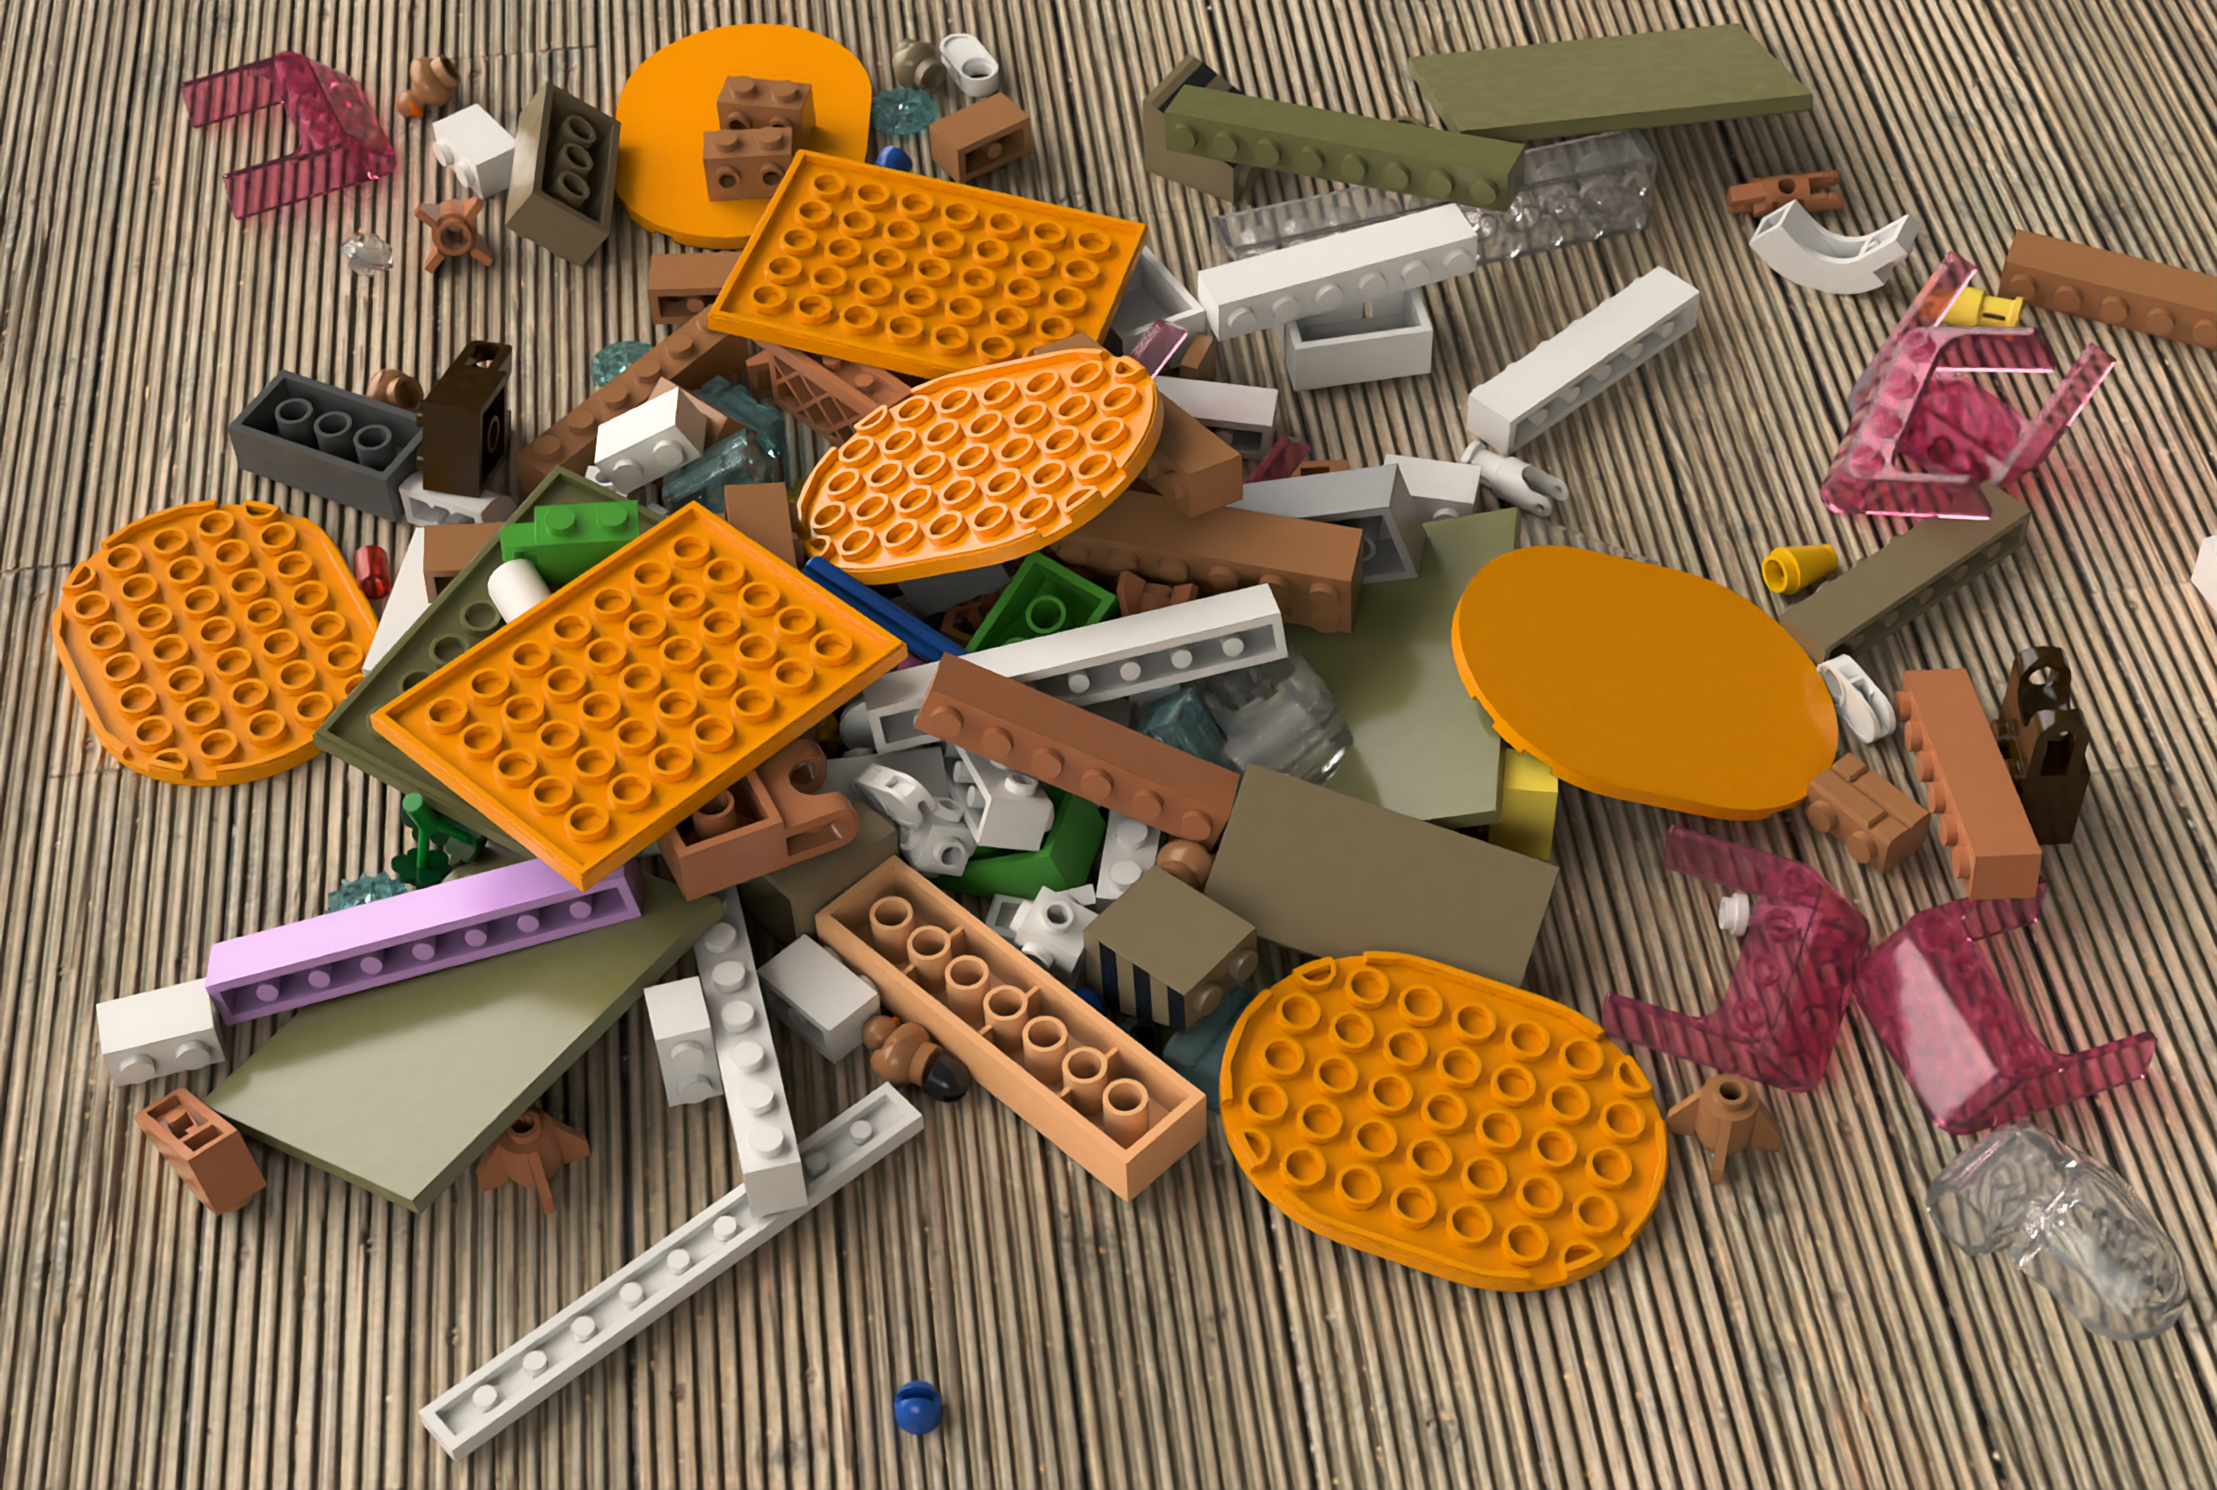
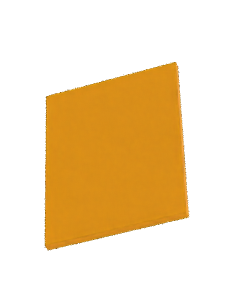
(921, 270)
(638, 692)

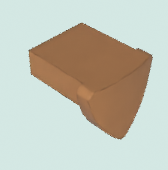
(1197, 362)

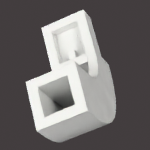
(1828, 261)

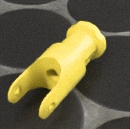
(1978, 309)

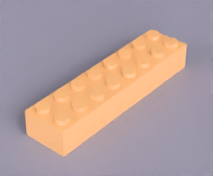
(1016, 1028)

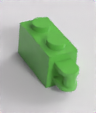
(571, 537)

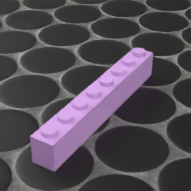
(412, 936)

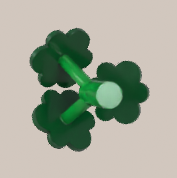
(427, 867)

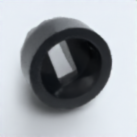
(1143, 1032)
(947, 1080)

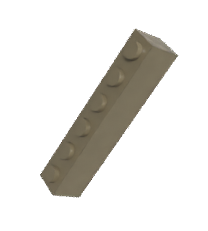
(1904, 579)

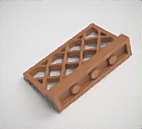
(852, 386)

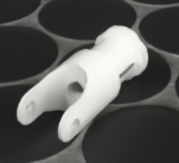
(1515, 480)

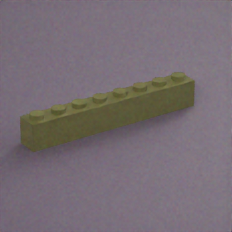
(1345, 148)

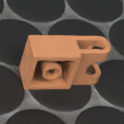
(760, 824)

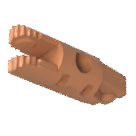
(1768, 194)

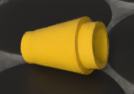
(1797, 566)

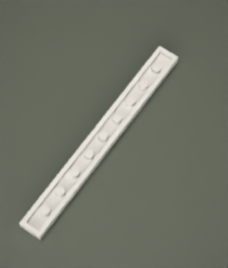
(659, 1280)

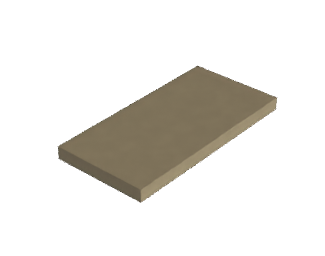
(1359, 878)

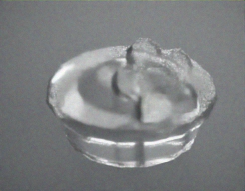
(367, 253)

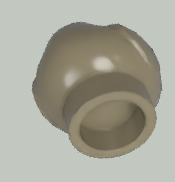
(918, 65)

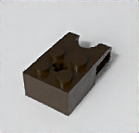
(466, 422)
(2044, 744)

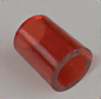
(372, 572)

